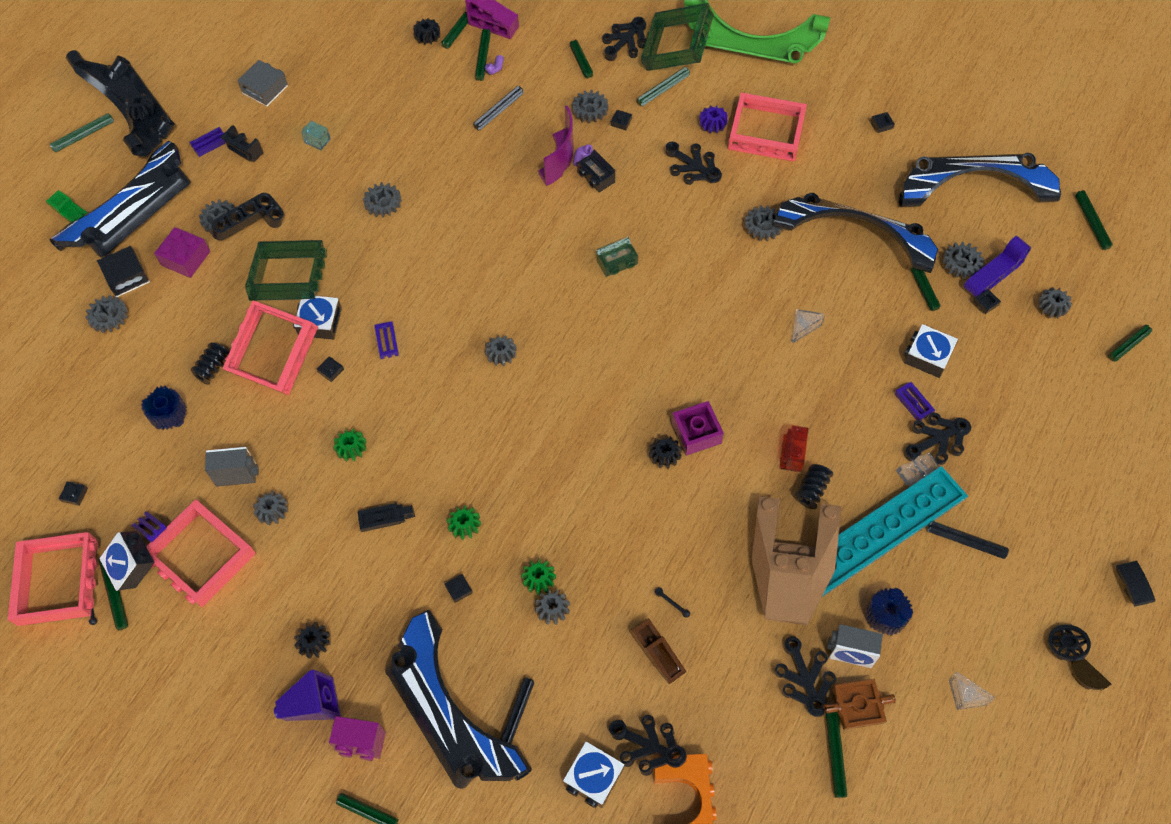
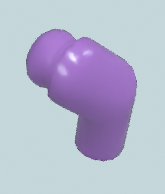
(494, 68)
(581, 153)

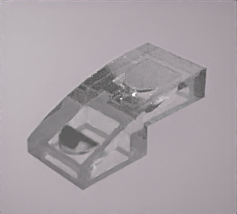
(918, 469)

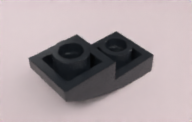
(1135, 583)

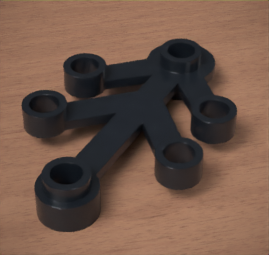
(637, 25)
(711, 174)
(940, 436)
(805, 679)
(649, 746)

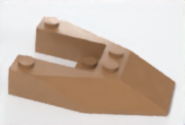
(793, 575)

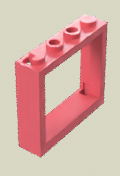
(762, 146)
(296, 356)
(22, 575)
(222, 576)

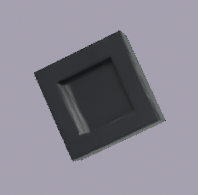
(621, 120)
(882, 122)
(987, 301)
(330, 369)
(73, 493)
(458, 588)

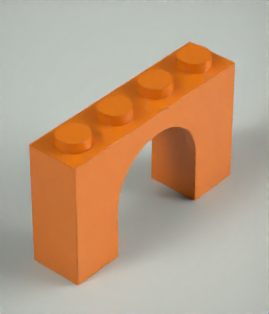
(695, 774)

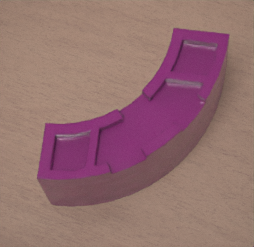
(559, 160)

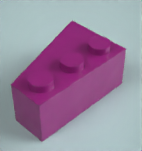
(492, 16)

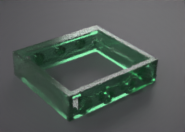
(697, 13)
(279, 250)

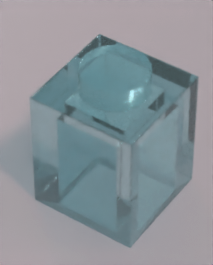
(315, 135)

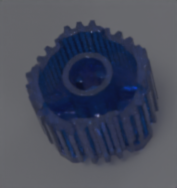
(164, 408)
(899, 614)

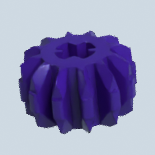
(713, 119)

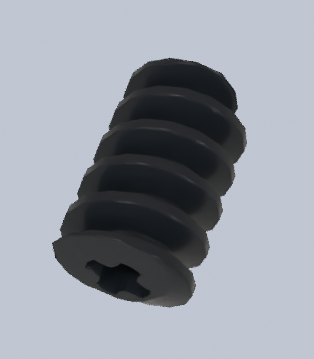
(209, 361)
(813, 485)

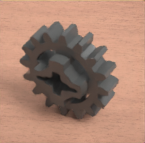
(590, 106)
(382, 199)
(213, 212)
(761, 223)
(963, 260)
(113, 307)

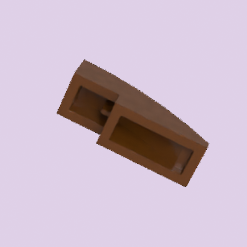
(657, 650)

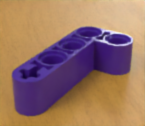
(998, 268)

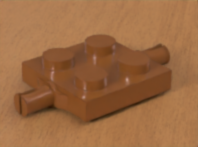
(859, 704)

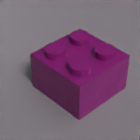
(182, 252)
(697, 428)
(357, 738)

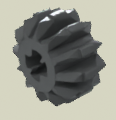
(1054, 302)
(500, 350)
(263, 510)
(546, 601)

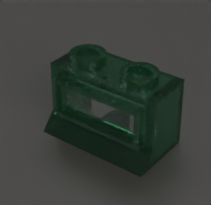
(616, 257)

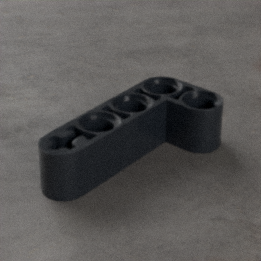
(223, 226)

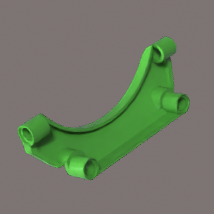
(776, 46)

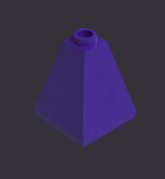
(309, 699)

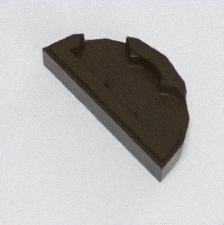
(1088, 676)

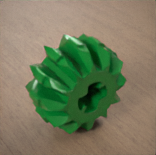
(350, 444)
(457, 519)
(530, 575)

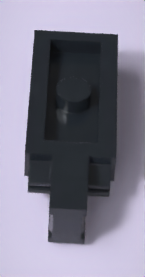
(384, 516)

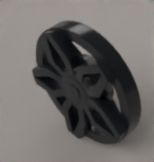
(1069, 643)

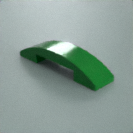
(65, 207)

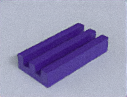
(211, 140)
(389, 352)
(912, 404)
(144, 522)

